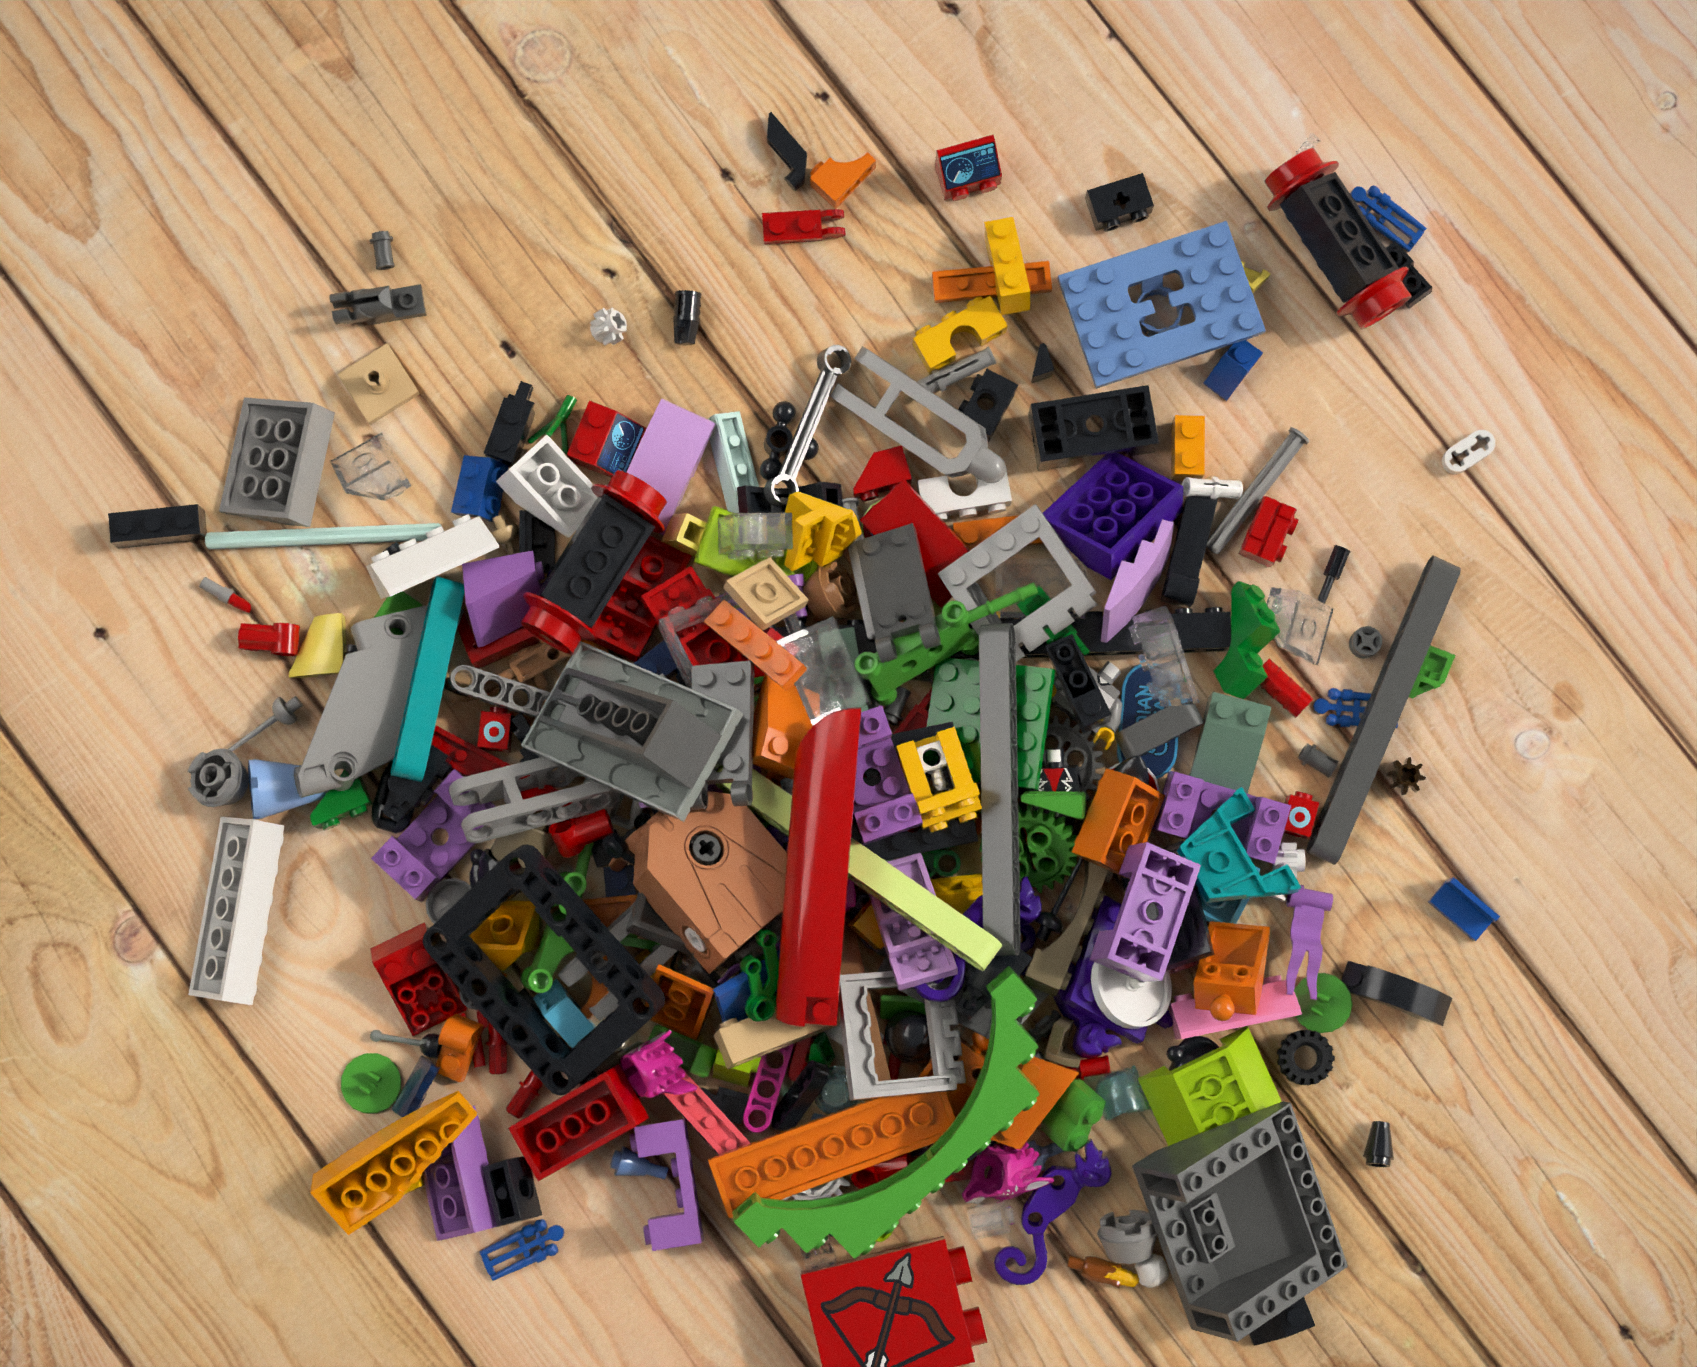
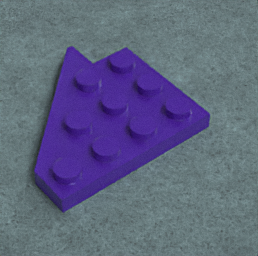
(1080, 990)

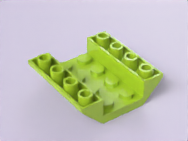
(1210, 1088)

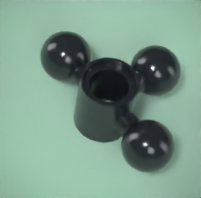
(783, 414)

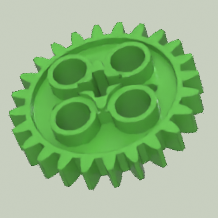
(1055, 844)

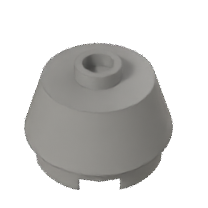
(218, 778)
(1127, 1237)

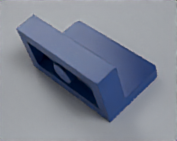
(1463, 908)

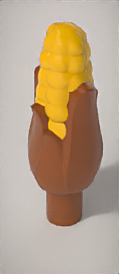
(1103, 1271)

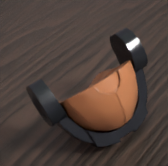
(624, 851)

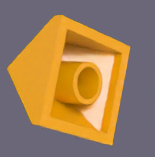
(509, 933)

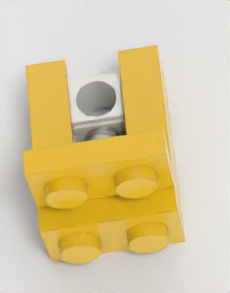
(959, 802)

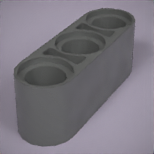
(1158, 729)

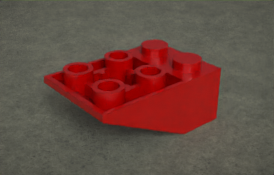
(416, 981)

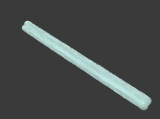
(318, 536)

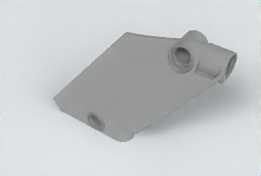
(365, 704)

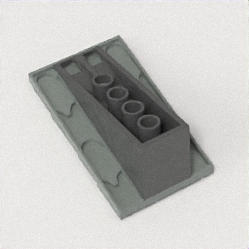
(632, 730)

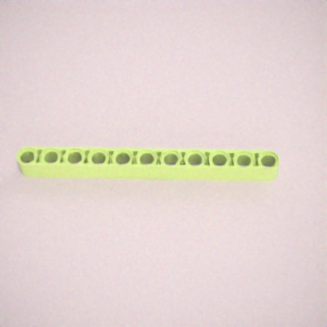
(887, 883)

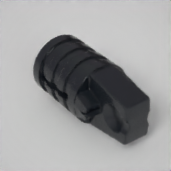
(686, 316)

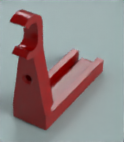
(495, 650)

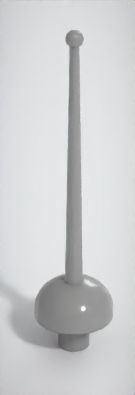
(282, 712)

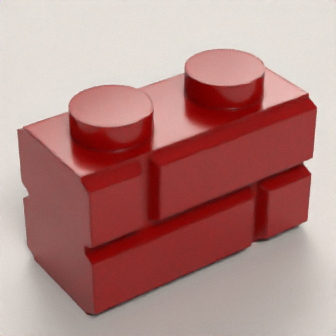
(1267, 532)

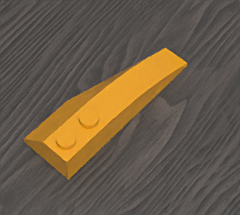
(388, 1162)

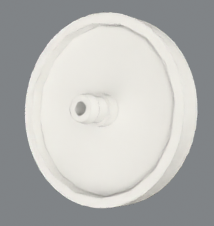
(1128, 1000)

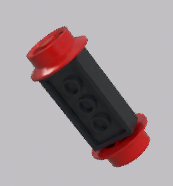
(1338, 237)
(594, 562)

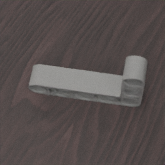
(505, 696)

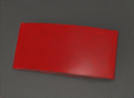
(625, 622)
(699, 641)

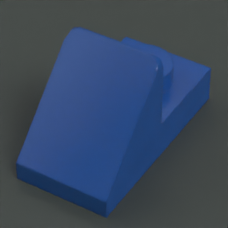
(1232, 368)

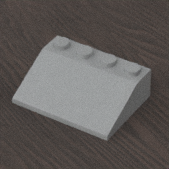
(277, 461)

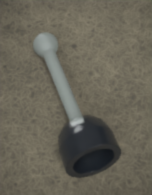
(428, 1044)

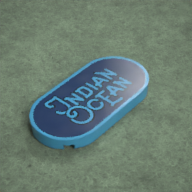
(1137, 706)

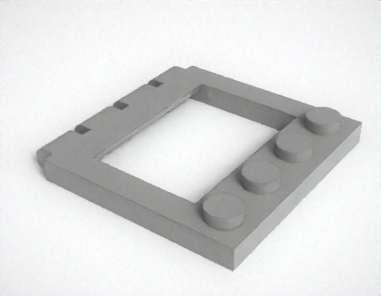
(1004, 545)
(860, 1051)

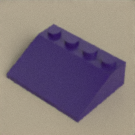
(1113, 511)

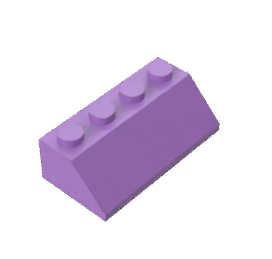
(458, 1186)

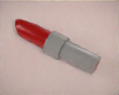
(225, 595)

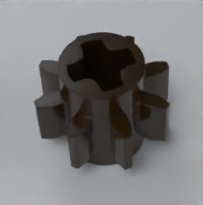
(1414, 778)

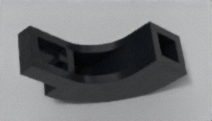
(752, 498)
(1397, 992)

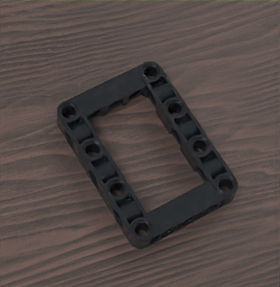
(502, 1001)

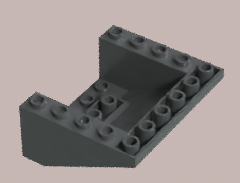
(1241, 1221)

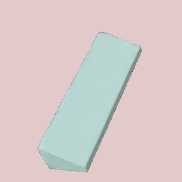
(732, 456)

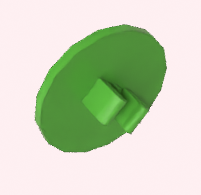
(1330, 1008)
(371, 1083)

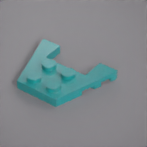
(1225, 865)

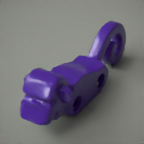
(1029, 911)
(1090, 1035)
(1051, 1203)

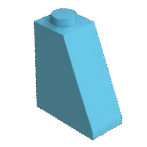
(564, 1013)

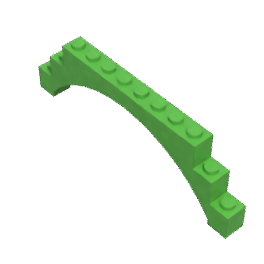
(866, 1214)

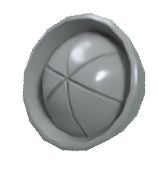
(444, 896)

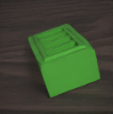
(1062, 802)

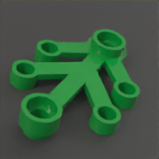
(766, 994)

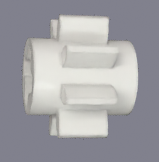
(608, 326)
(1292, 856)

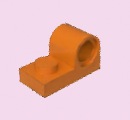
(458, 1042)

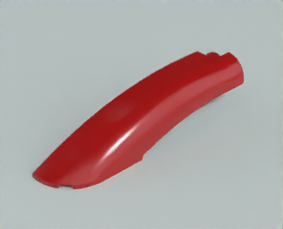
(818, 871)

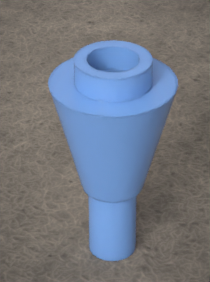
(628, 1164)

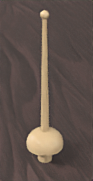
(504, 533)

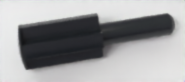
(1333, 570)

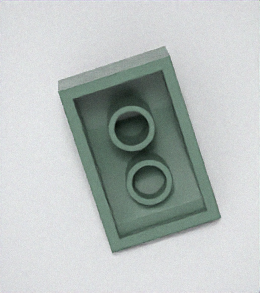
(1230, 741)

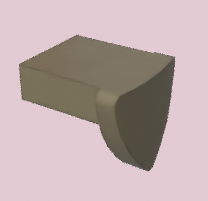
(1056, 1048)

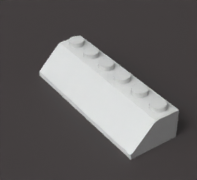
(236, 910)

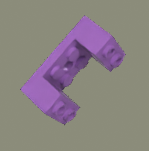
(1190, 804)
(888, 806)
(414, 857)
(1136, 942)
(676, 1228)

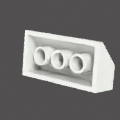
(431, 556)

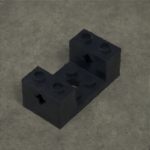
(1062, 433)

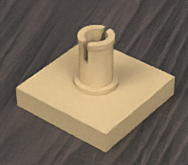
(378, 384)
(765, 593)

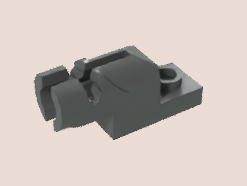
(378, 305)

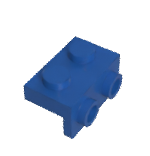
(477, 488)

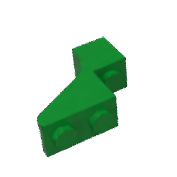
(1251, 630)
(341, 804)

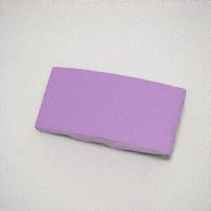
(671, 453)
(1136, 581)
(910, 951)

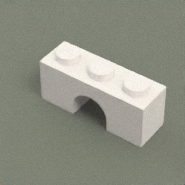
(945, 503)

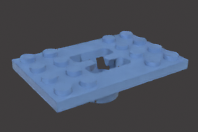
(1113, 325)

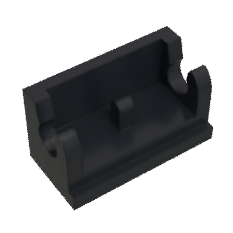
(537, 537)

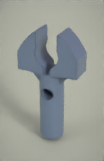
(1045, 1152)

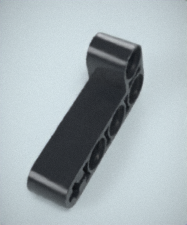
(1188, 551)

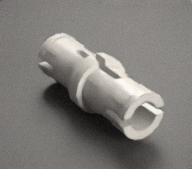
(1212, 488)

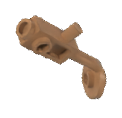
(525, 665)

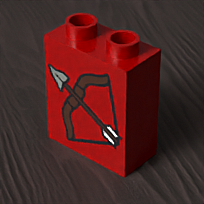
(894, 1308)

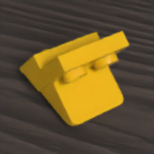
(819, 530)

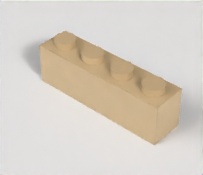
(752, 1039)

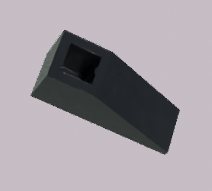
(1078, 684)

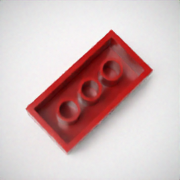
(578, 1122)

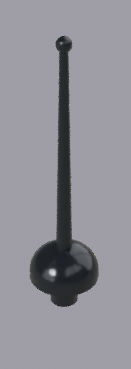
(1049, 920)

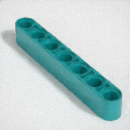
(428, 679)

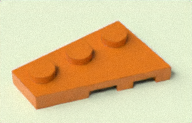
(1051, 1083)

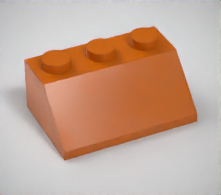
(1118, 817)

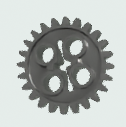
(1079, 743)

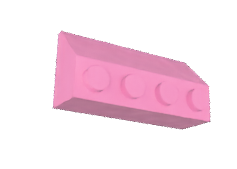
(1273, 1005)

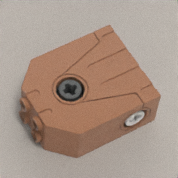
(711, 876)

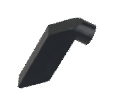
(788, 150)

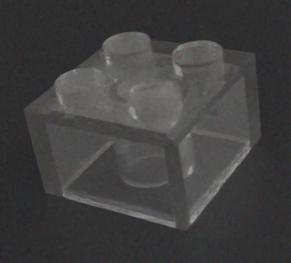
(755, 533)

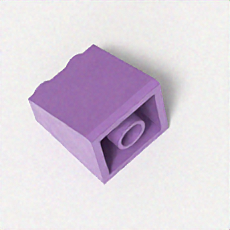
(496, 593)

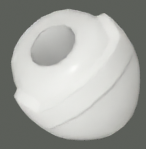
(1152, 1271)

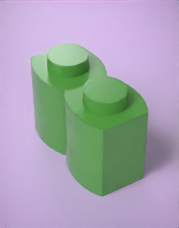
(1073, 1116)

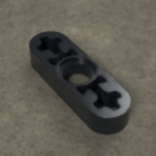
(800, 1096)

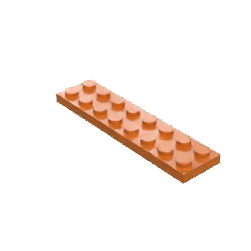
(830, 1147)

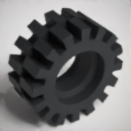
(1322, 1049)

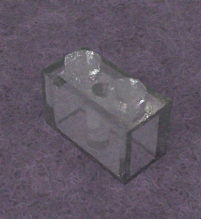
(990, 1219)

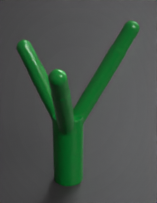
(560, 419)

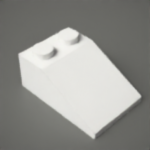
(550, 487)

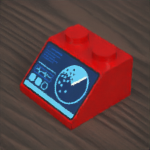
(968, 168)
(605, 440)

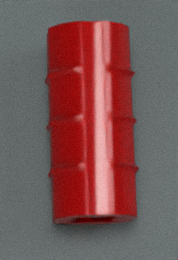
(1284, 689)

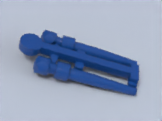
(1359, 195)
(1322, 706)
(555, 1233)

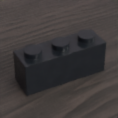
(157, 526)

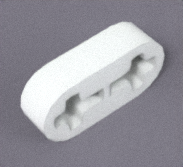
(1472, 457)

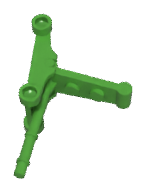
(913, 656)
(554, 948)

